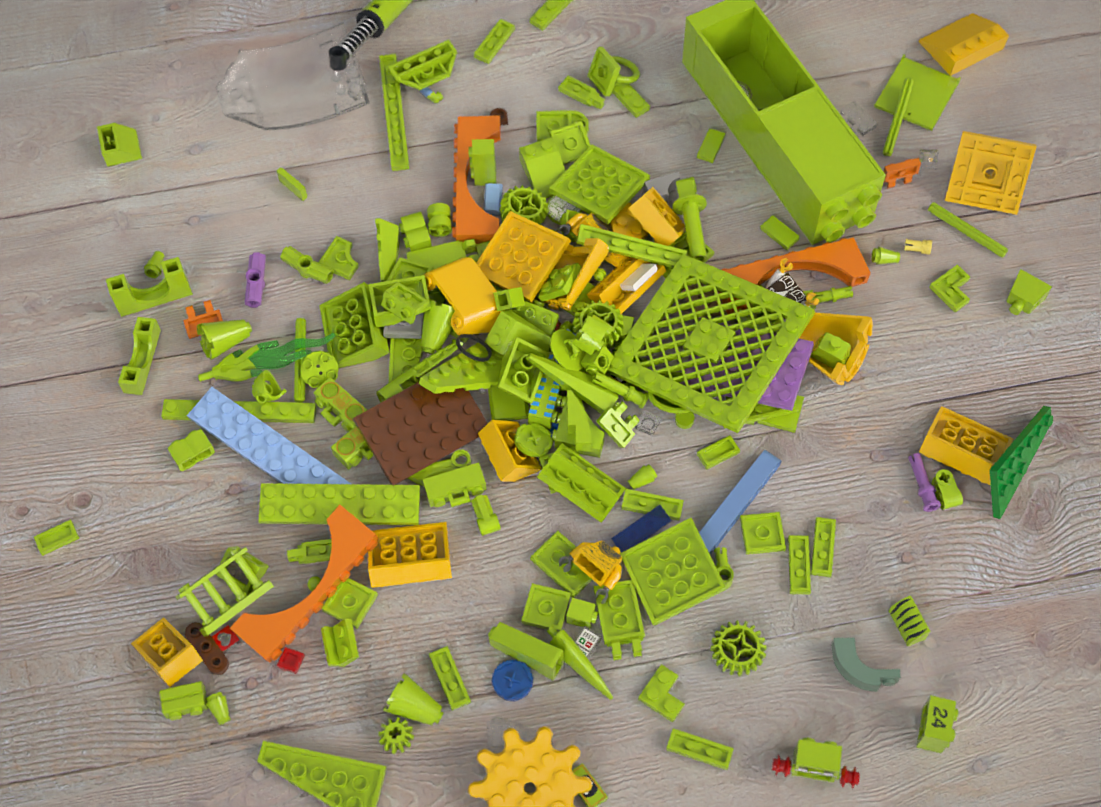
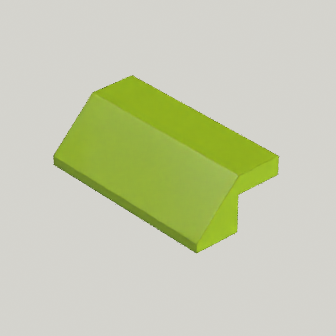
(581, 482)

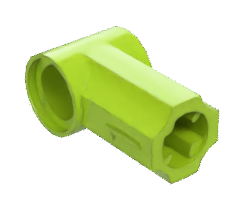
(486, 518)

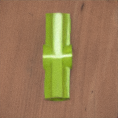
(314, 270)

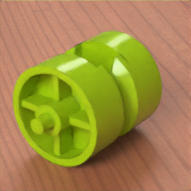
(439, 220)

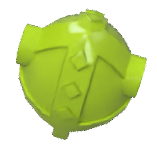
(266, 392)

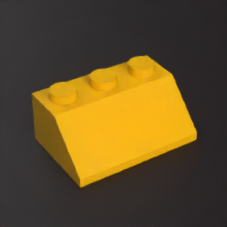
(657, 218)
(503, 453)

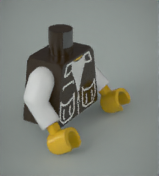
(786, 286)

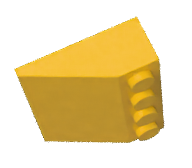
(965, 42)
(964, 444)
(410, 555)

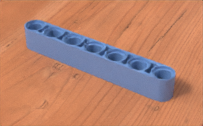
(739, 499)

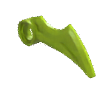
(441, 467)

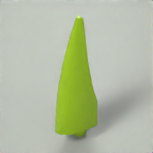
(578, 660)

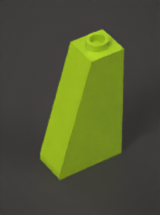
(527, 649)

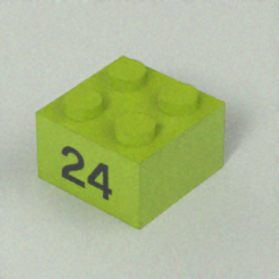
(937, 724)

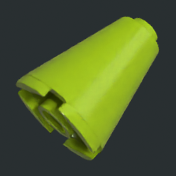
(436, 327)
(222, 336)
(413, 703)

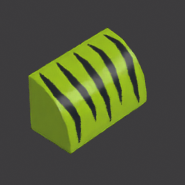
(909, 621)

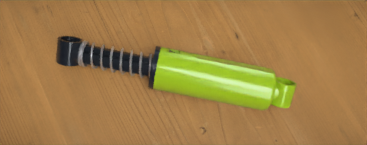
(370, 23)

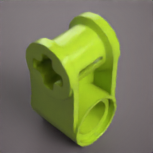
(946, 490)

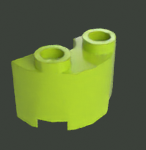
(591, 334)

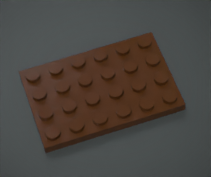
(419, 429)

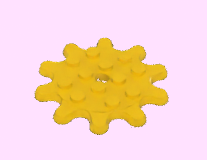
(529, 762)

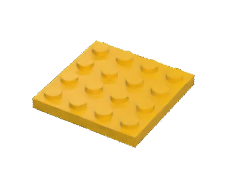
(522, 255)

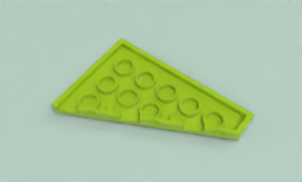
(465, 372)

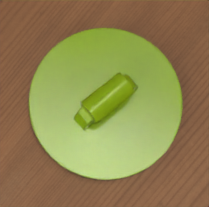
(565, 352)

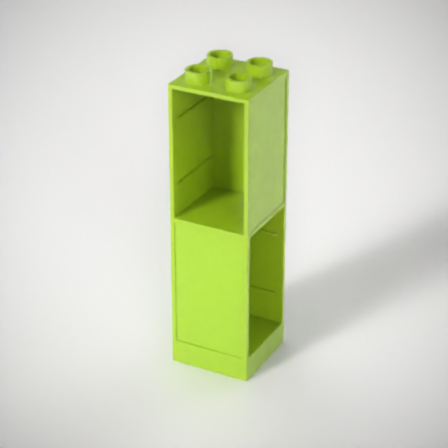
(800, 137)

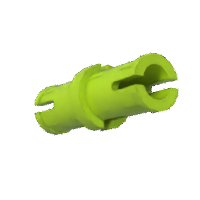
(834, 294)

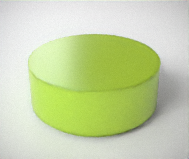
(684, 420)

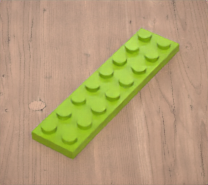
(316, 502)

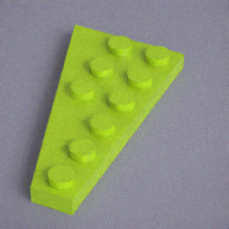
(408, 351)
(325, 776)

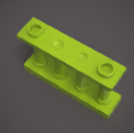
(226, 611)

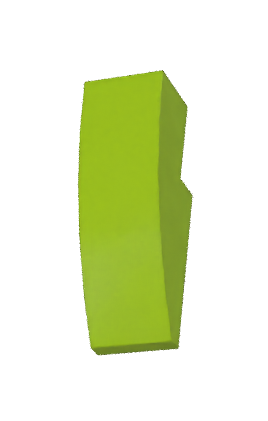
(578, 423)

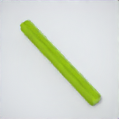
(898, 117)
(968, 229)
(299, 383)

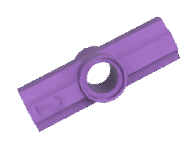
(254, 289)

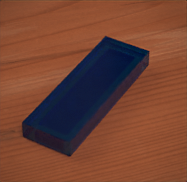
(641, 529)

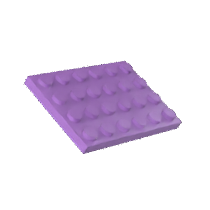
(785, 384)

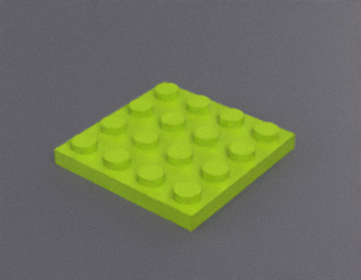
(599, 183)
(673, 571)

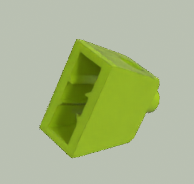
(1027, 293)
(831, 350)

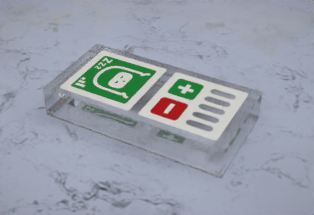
(587, 641)

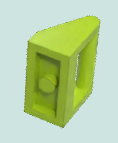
(257, 566)

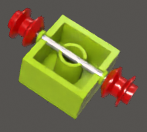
(816, 762)

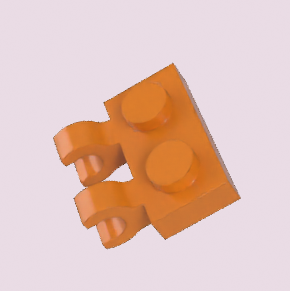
(901, 170)
(210, 316)

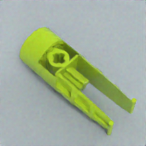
(401, 383)

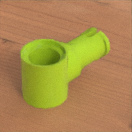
(723, 566)

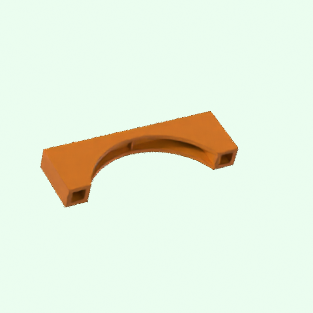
(470, 219)
(837, 259)
(273, 631)

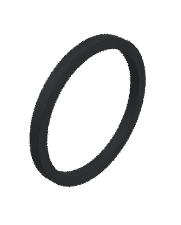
(468, 354)

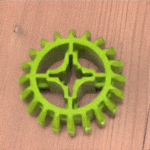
(524, 203)
(606, 313)
(757, 653)

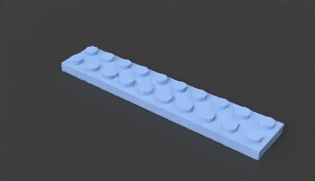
(259, 442)

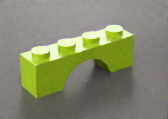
(135, 374)

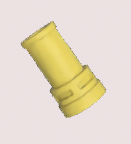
(920, 246)

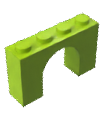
(132, 300)

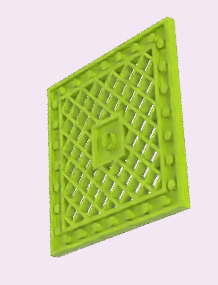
(710, 342)

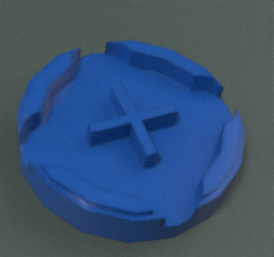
(512, 680)

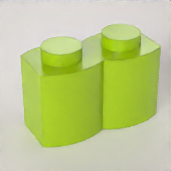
(415, 231)
(191, 449)

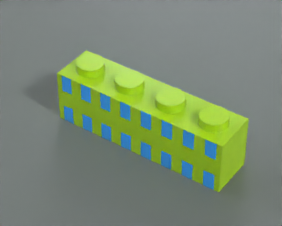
(546, 401)

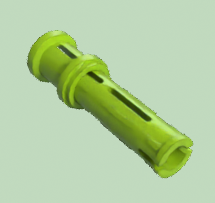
(628, 392)

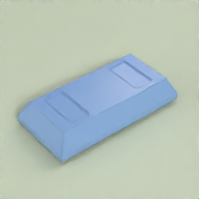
(492, 198)

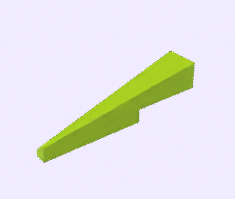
(388, 246)
(577, 381)

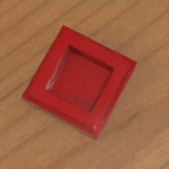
(290, 660)

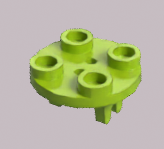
(310, 372)

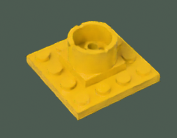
(990, 172)

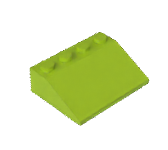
(354, 327)

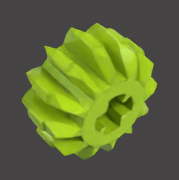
(401, 739)

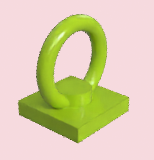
(605, 71)

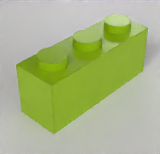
(483, 161)

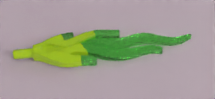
(257, 357)

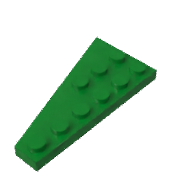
(1014, 462)

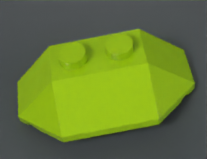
(426, 66)

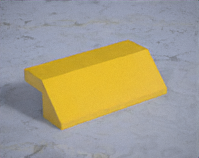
(610, 287)

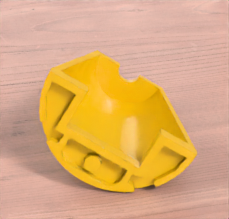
(590, 258)
(850, 329)

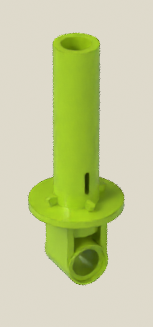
(689, 205)

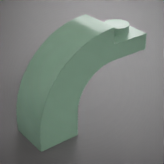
(856, 672)

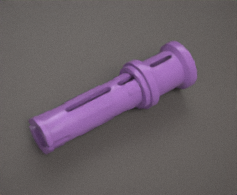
(926, 490)

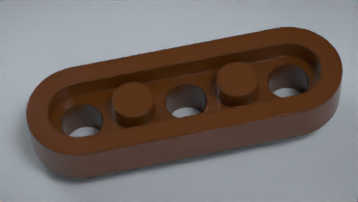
(211, 654)

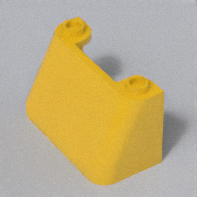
(467, 293)

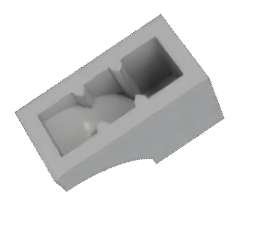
(663, 185)

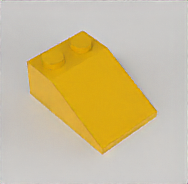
(167, 652)

